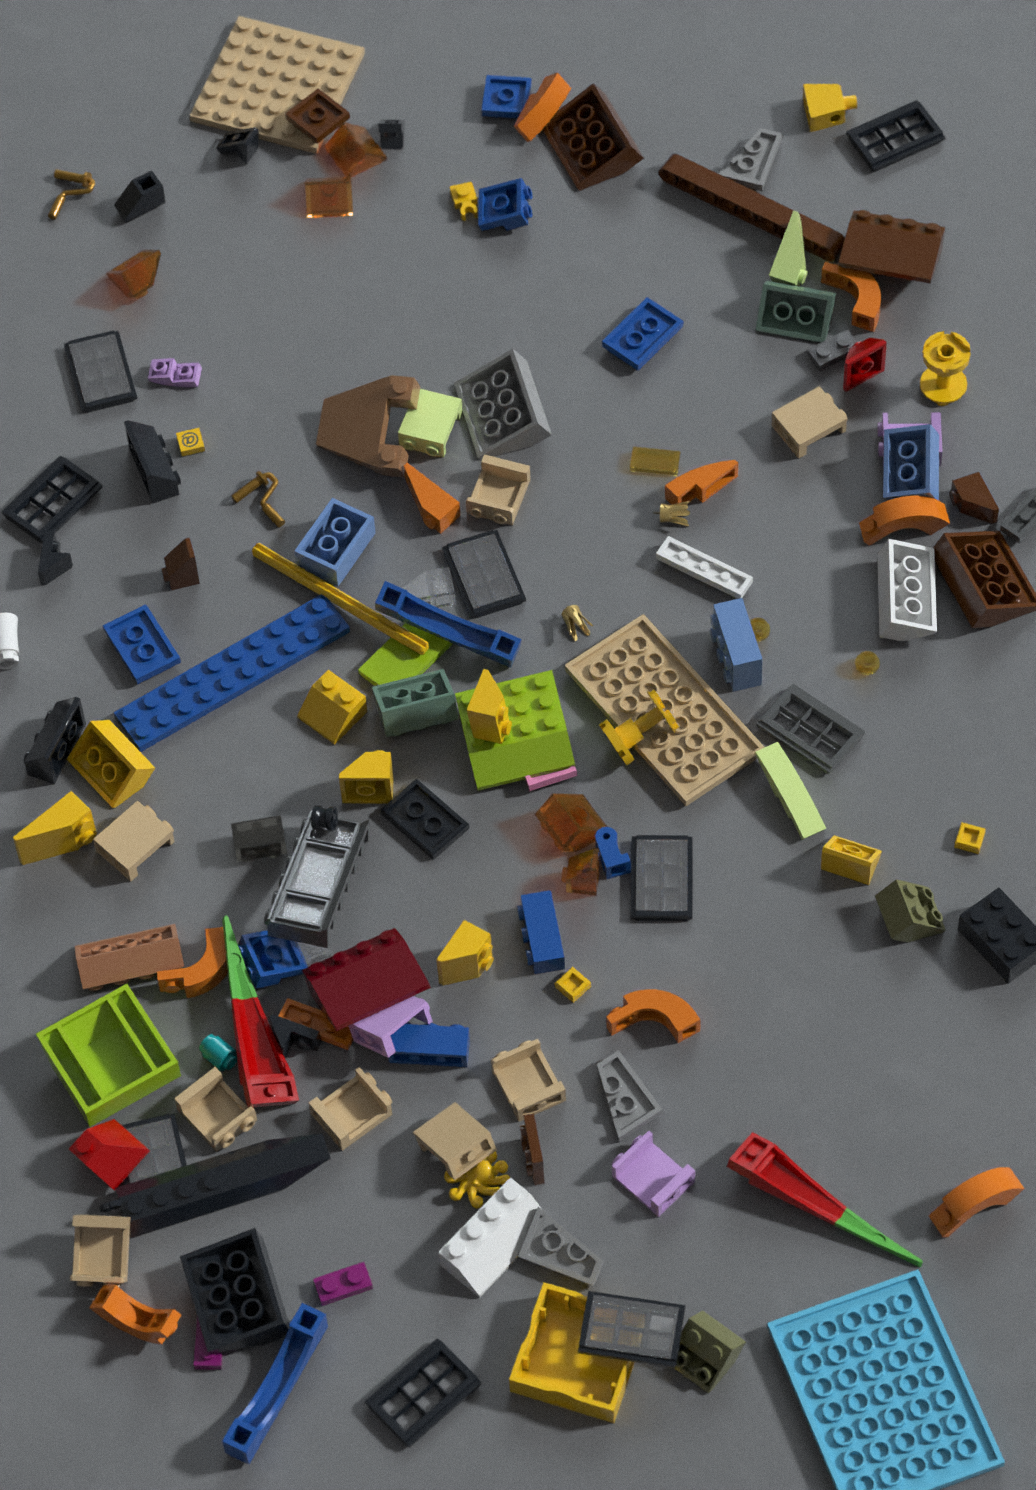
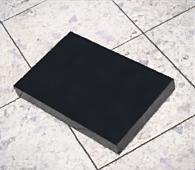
(424, 819)

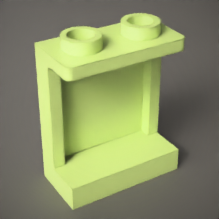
(430, 424)

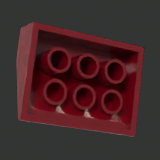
(365, 979)

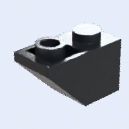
(140, 196)

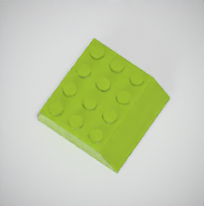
(536, 739)
(108, 1055)

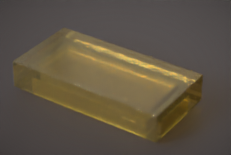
(655, 461)

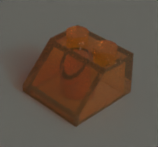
(570, 821)

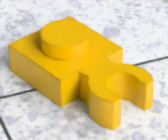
(464, 198)

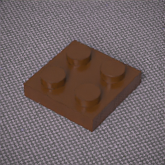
(317, 116)
(532, 1149)

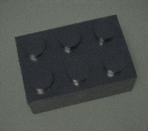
(1000, 934)

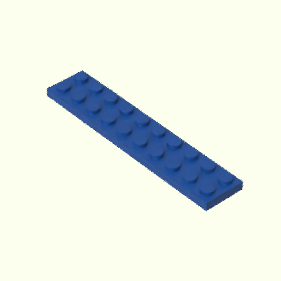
(231, 672)

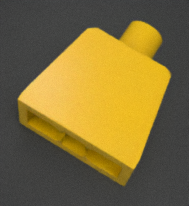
(826, 105)

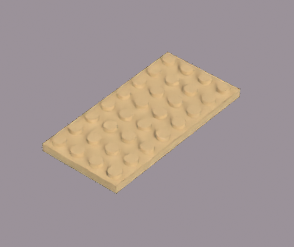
(710, 737)

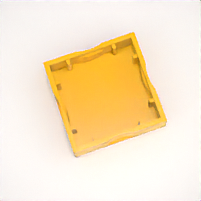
(552, 1368)

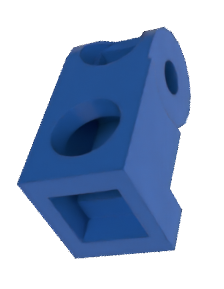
(612, 861)

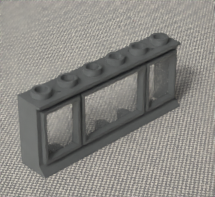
(316, 882)

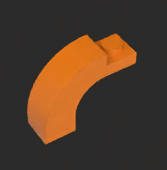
(861, 287)
(902, 513)
(202, 975)
(658, 1007)
(984, 1190)
(134, 1317)

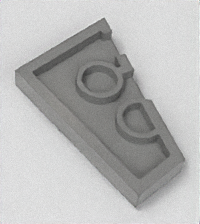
(755, 160)
(626, 1095)
(559, 1250)

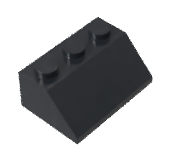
(152, 461)
(55, 740)

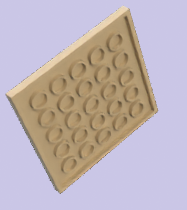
(269, 72)

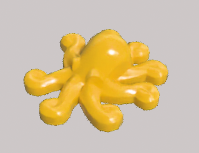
(479, 1180)

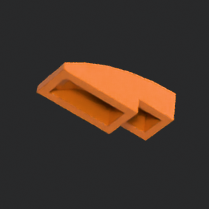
(542, 106)
(701, 482)

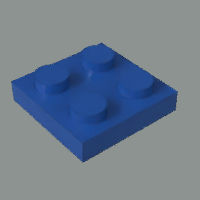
(505, 95)

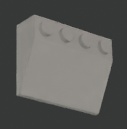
(502, 406)

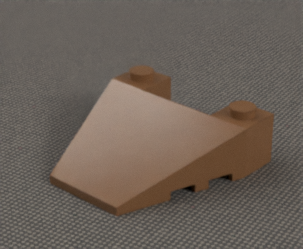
(357, 423)

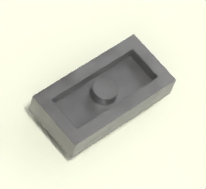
(831, 350)

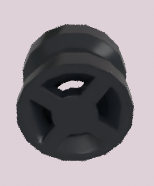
(324, 818)

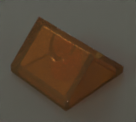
(354, 149)
(329, 196)

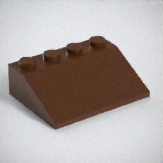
(591, 139)
(892, 246)
(984, 577)

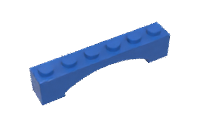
(479, 639)
(255, 1421)

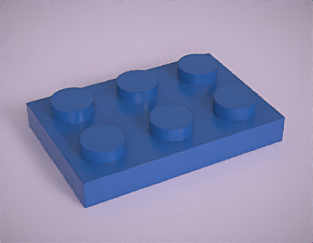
(642, 333)
(141, 644)

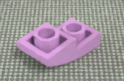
(173, 374)

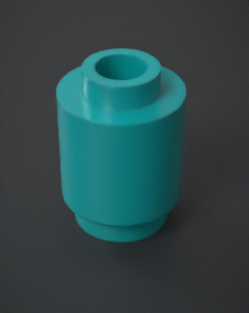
(218, 1052)

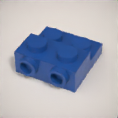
(504, 205)
(269, 958)

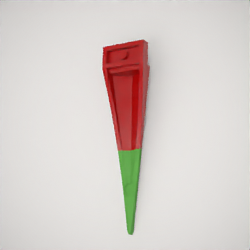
(261, 1063)
(781, 1177)

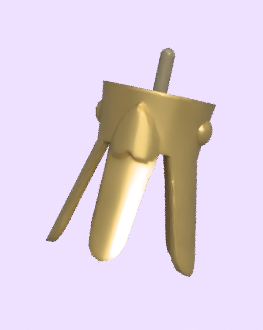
(669, 513)
(573, 615)

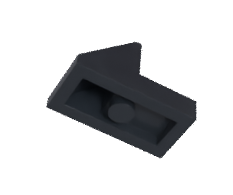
(392, 134)
(242, 142)
(52, 561)
(290, 1032)

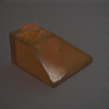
(136, 274)

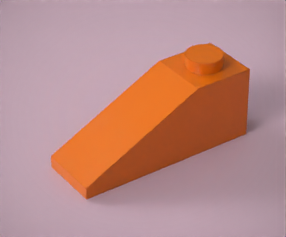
(434, 504)

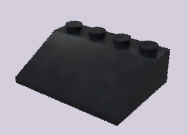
(235, 1293)

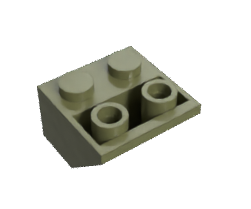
(909, 911)
(707, 1350)

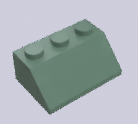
(795, 311)
(415, 703)

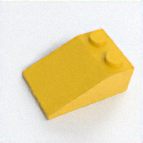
(56, 831)

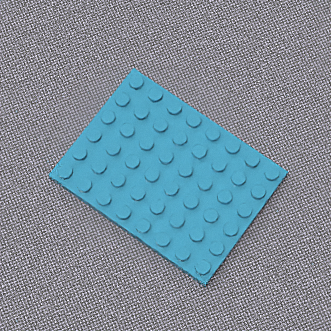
(885, 1390)

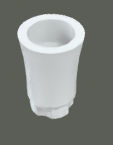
(8, 641)

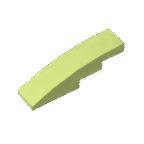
(790, 790)

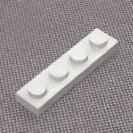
(704, 567)

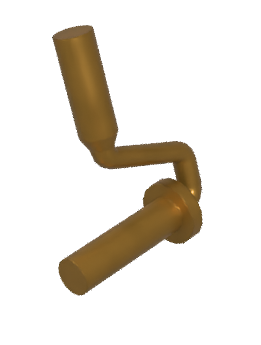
(86, 181)
(254, 484)

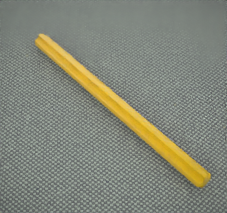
(340, 599)

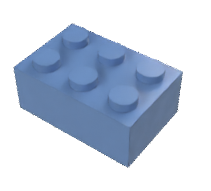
(911, 462)
(335, 541)
(736, 645)

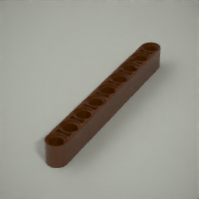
(748, 205)

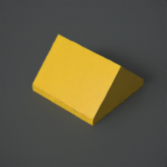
(849, 859)

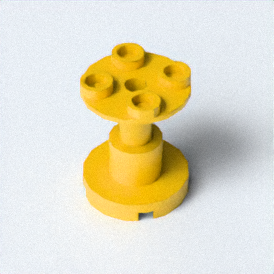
(945, 360)
(631, 732)

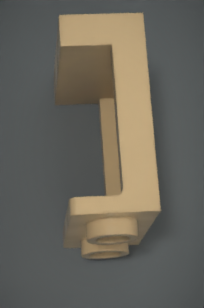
(808, 420)
(499, 490)
(133, 839)
(527, 1079)
(352, 1109)
(215, 1110)
(455, 1140)
(100, 1249)

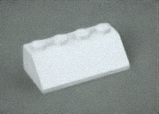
(906, 591)
(490, 1238)

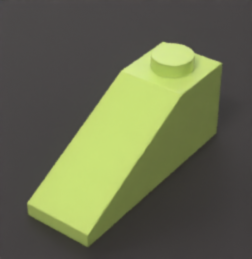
(790, 263)

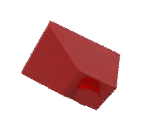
(864, 362)
(109, 1151)

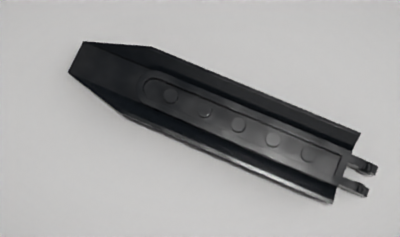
(218, 1182)

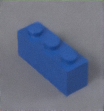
(541, 932)
(431, 1045)

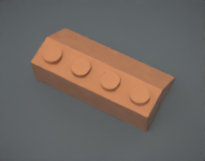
(128, 957)

